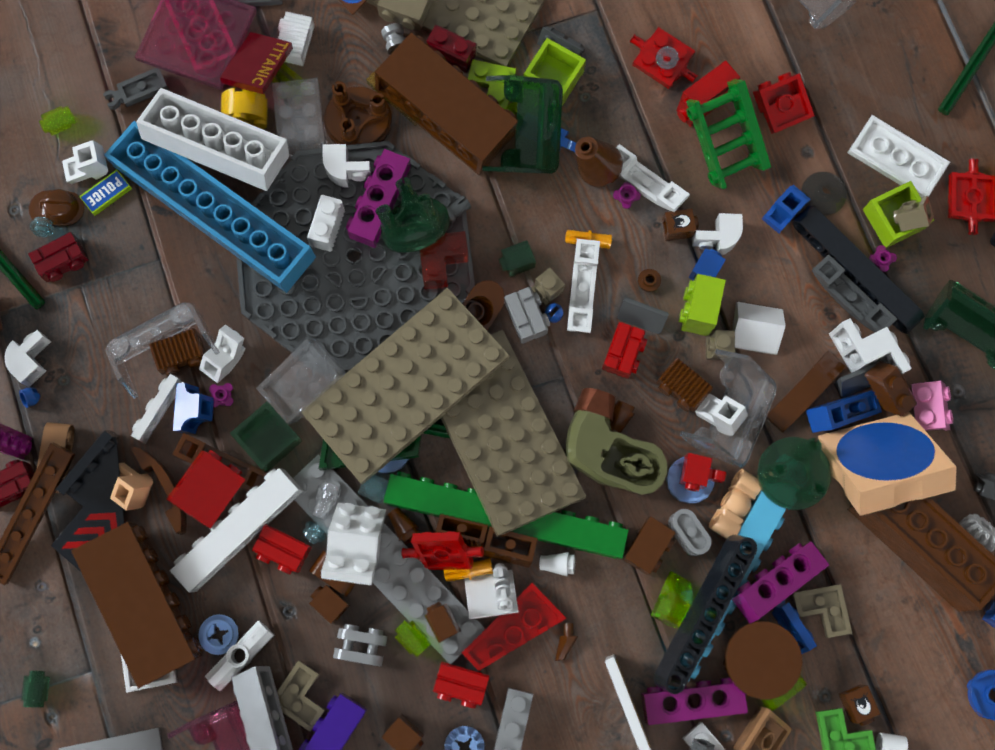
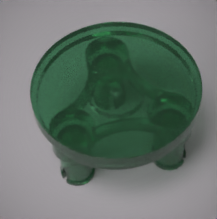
(414, 222)
(794, 473)

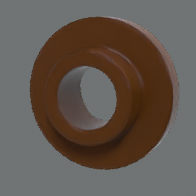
(649, 287)

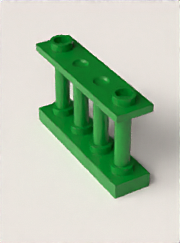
(750, 137)

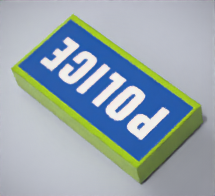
(105, 192)

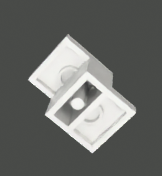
(863, 352)
(353, 543)

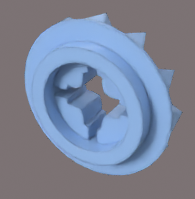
(208, 629)
(463, 734)

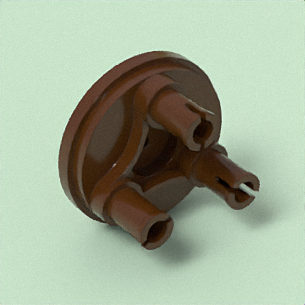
(357, 115)
(763, 660)

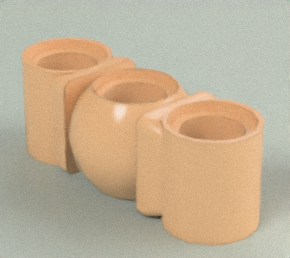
(735, 504)

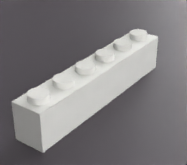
(235, 530)

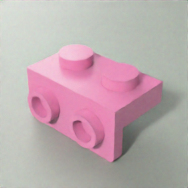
(932, 405)

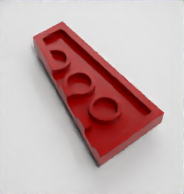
(515, 629)

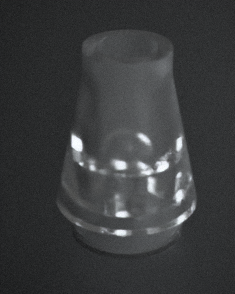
(325, 499)

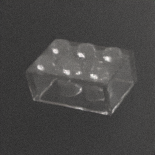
(299, 114)
(301, 380)

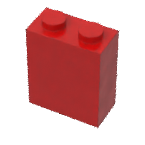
(707, 88)
(206, 488)

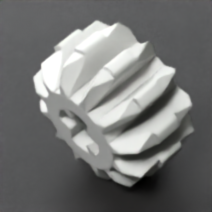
(980, 530)

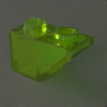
(673, 601)

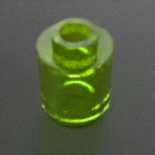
(57, 120)
(412, 638)

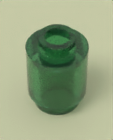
(35, 689)

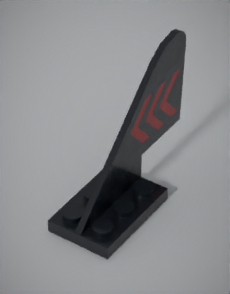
(91, 486)

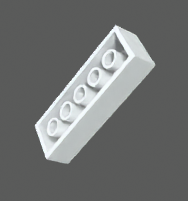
(213, 139)

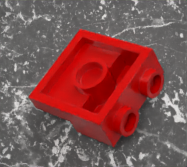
(783, 102)

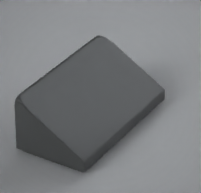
(642, 315)
(853, 382)

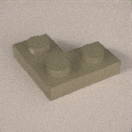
(828, 603)
(294, 699)

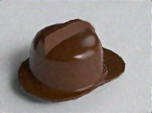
(57, 205)
(485, 302)

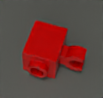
(697, 472)

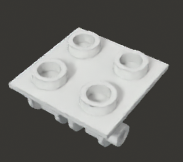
(491, 593)

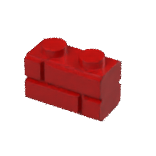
(624, 350)
(281, 549)
(460, 684)

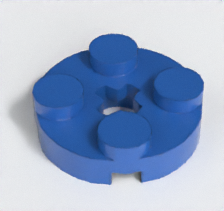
(979, 691)

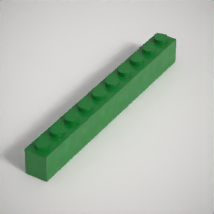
(555, 528)

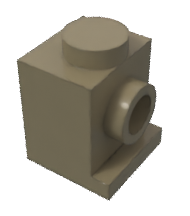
(914, 214)
(548, 286)
(720, 340)

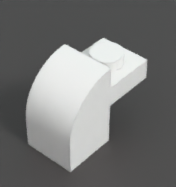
(86, 163)
(339, 169)
(726, 234)
(231, 350)
(21, 361)
(724, 413)

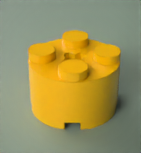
(245, 106)

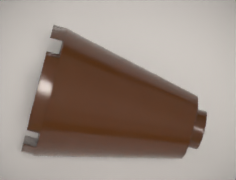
(598, 161)

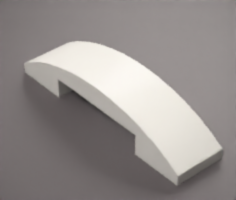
(649, 184)
(583, 286)

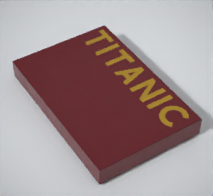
(256, 63)

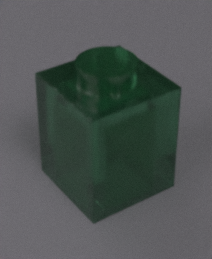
(517, 259)

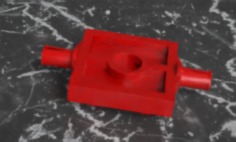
(647, 62)
(972, 197)
(442, 551)

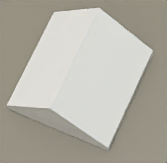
(758, 328)

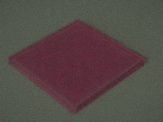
(196, 37)

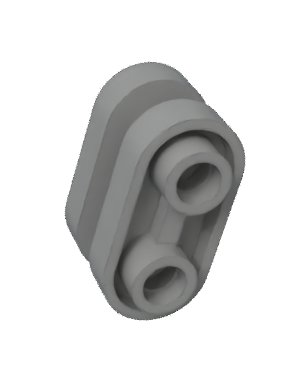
(689, 532)
(373, 638)

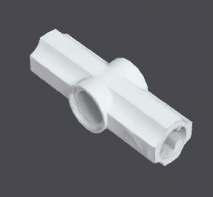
(228, 667)

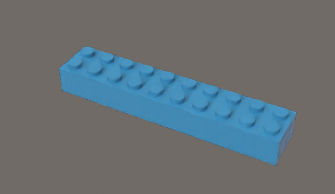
(212, 208)

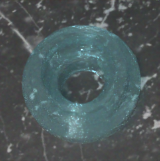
(667, 51)
(42, 227)
(313, 532)

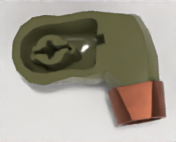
(610, 455)

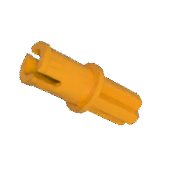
(605, 240)
(479, 568)

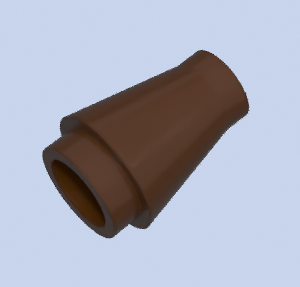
(622, 415)
(403, 525)

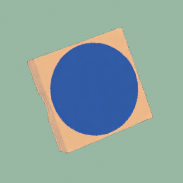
(887, 463)

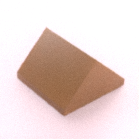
(763, 732)

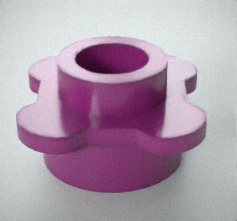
(628, 189)
(882, 252)
(226, 389)

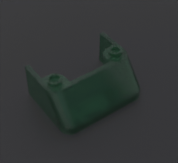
(537, 126)
(965, 316)

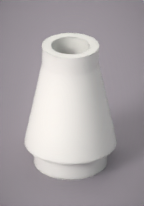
(558, 563)

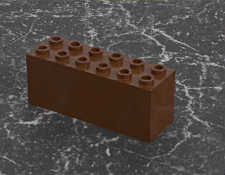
(445, 102)
(937, 551)
(137, 603)

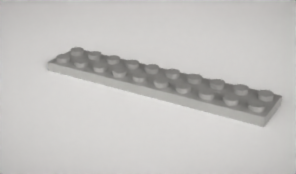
(400, 579)

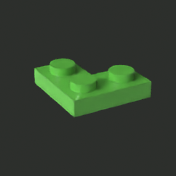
(835, 735)

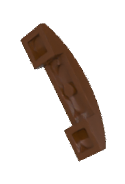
(805, 391)
(190, 447)
(149, 463)

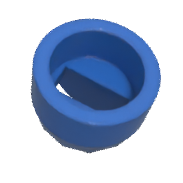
(558, 314)
(29, 396)

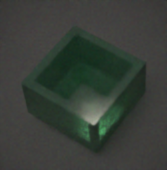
(266, 437)

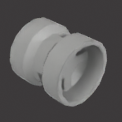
(393, 35)

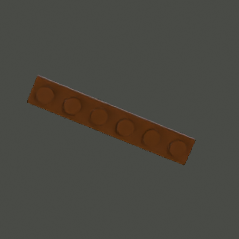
(32, 508)

